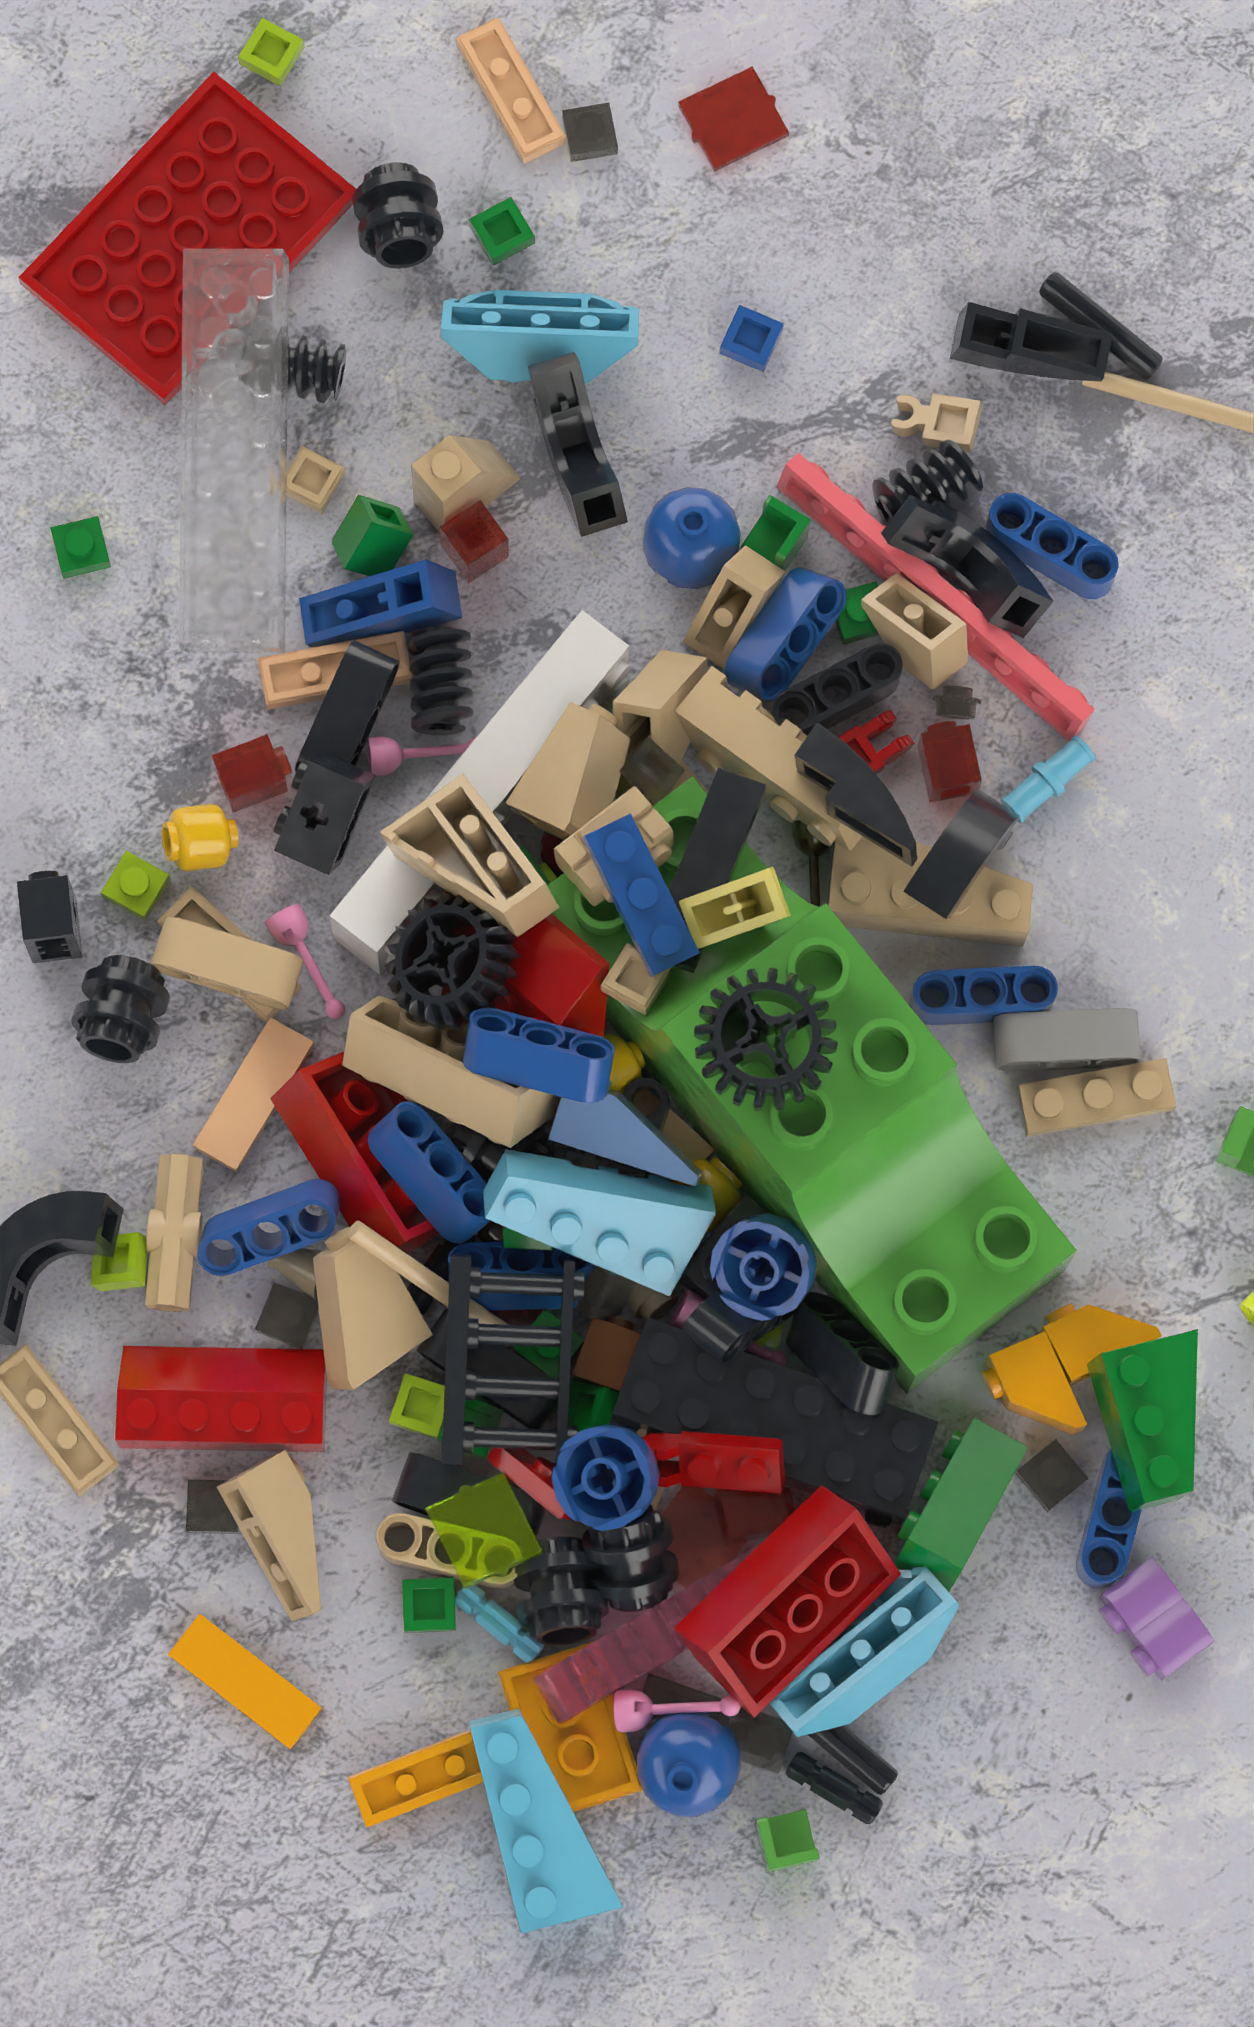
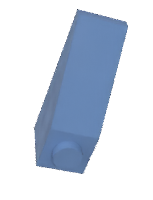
(622, 1134)

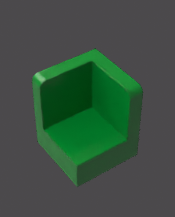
(778, 533)
(371, 537)

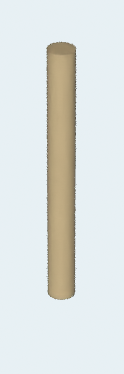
(1174, 401)
(413, 1270)

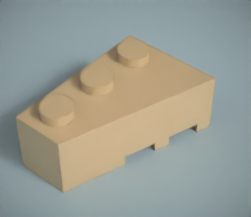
(469, 853)

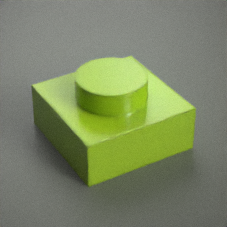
(271, 52)
(135, 885)
(125, 1268)
(419, 1406)

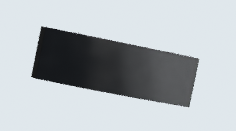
(1030, 344)
(855, 793)

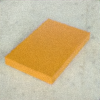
(585, 1752)

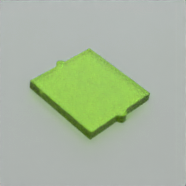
(483, 1530)

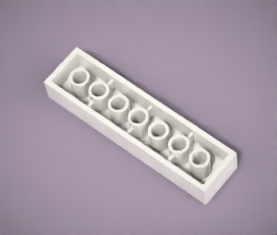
(580, 668)

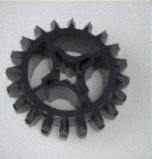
(434, 955)
(785, 1025)

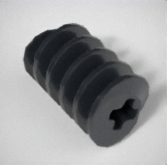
(315, 369)
(927, 480)
(438, 679)

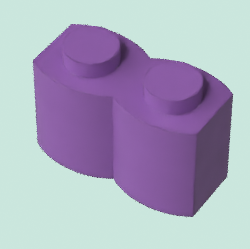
(1155, 1620)

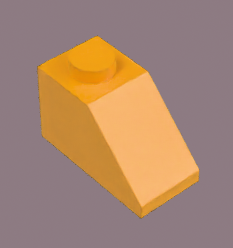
(1089, 1331)
(1034, 1384)

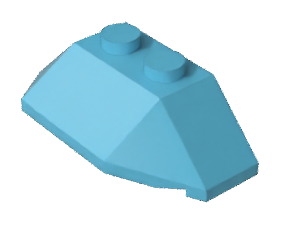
(515, 329)
(870, 1655)

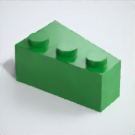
(1150, 1416)
(959, 1501)

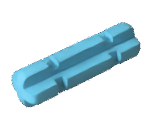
(498, 1622)

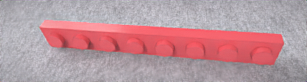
(989, 645)

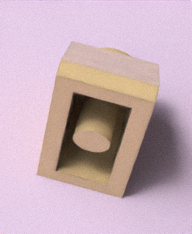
(733, 604)
(919, 628)

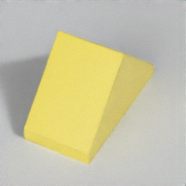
(734, 908)

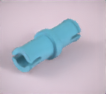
(1049, 778)

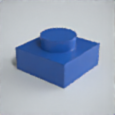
(751, 338)

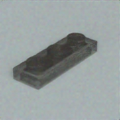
(760, 1739)

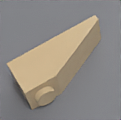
(278, 1526)

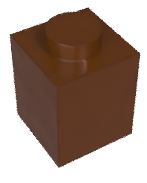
(606, 1353)

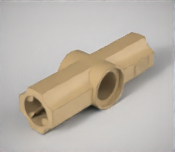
(174, 1233)

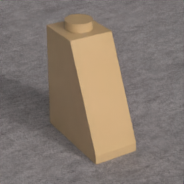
(459, 475)
(650, 704)
(572, 772)
(362, 1312)

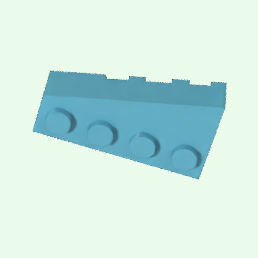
(602, 1216)
(540, 1840)

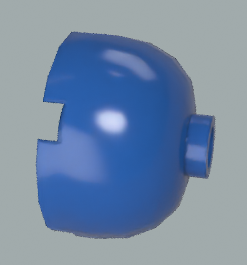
(690, 537)
(763, 1266)
(605, 1477)
(688, 1763)

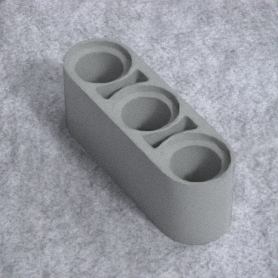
(1066, 1039)

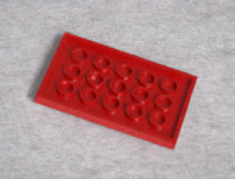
(203, 181)

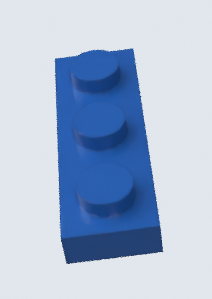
(640, 895)

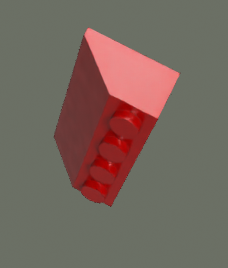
(556, 978)
(331, 1119)
(221, 1399)
(788, 1600)

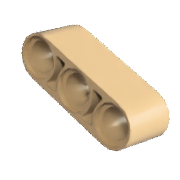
(227, 963)
(422, 1553)

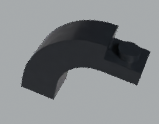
(575, 446)
(974, 559)
(961, 853)
(42, 1234)

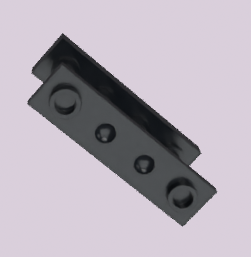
(467, 1333)

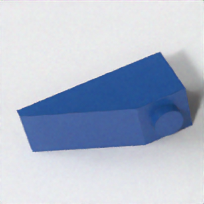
(382, 604)

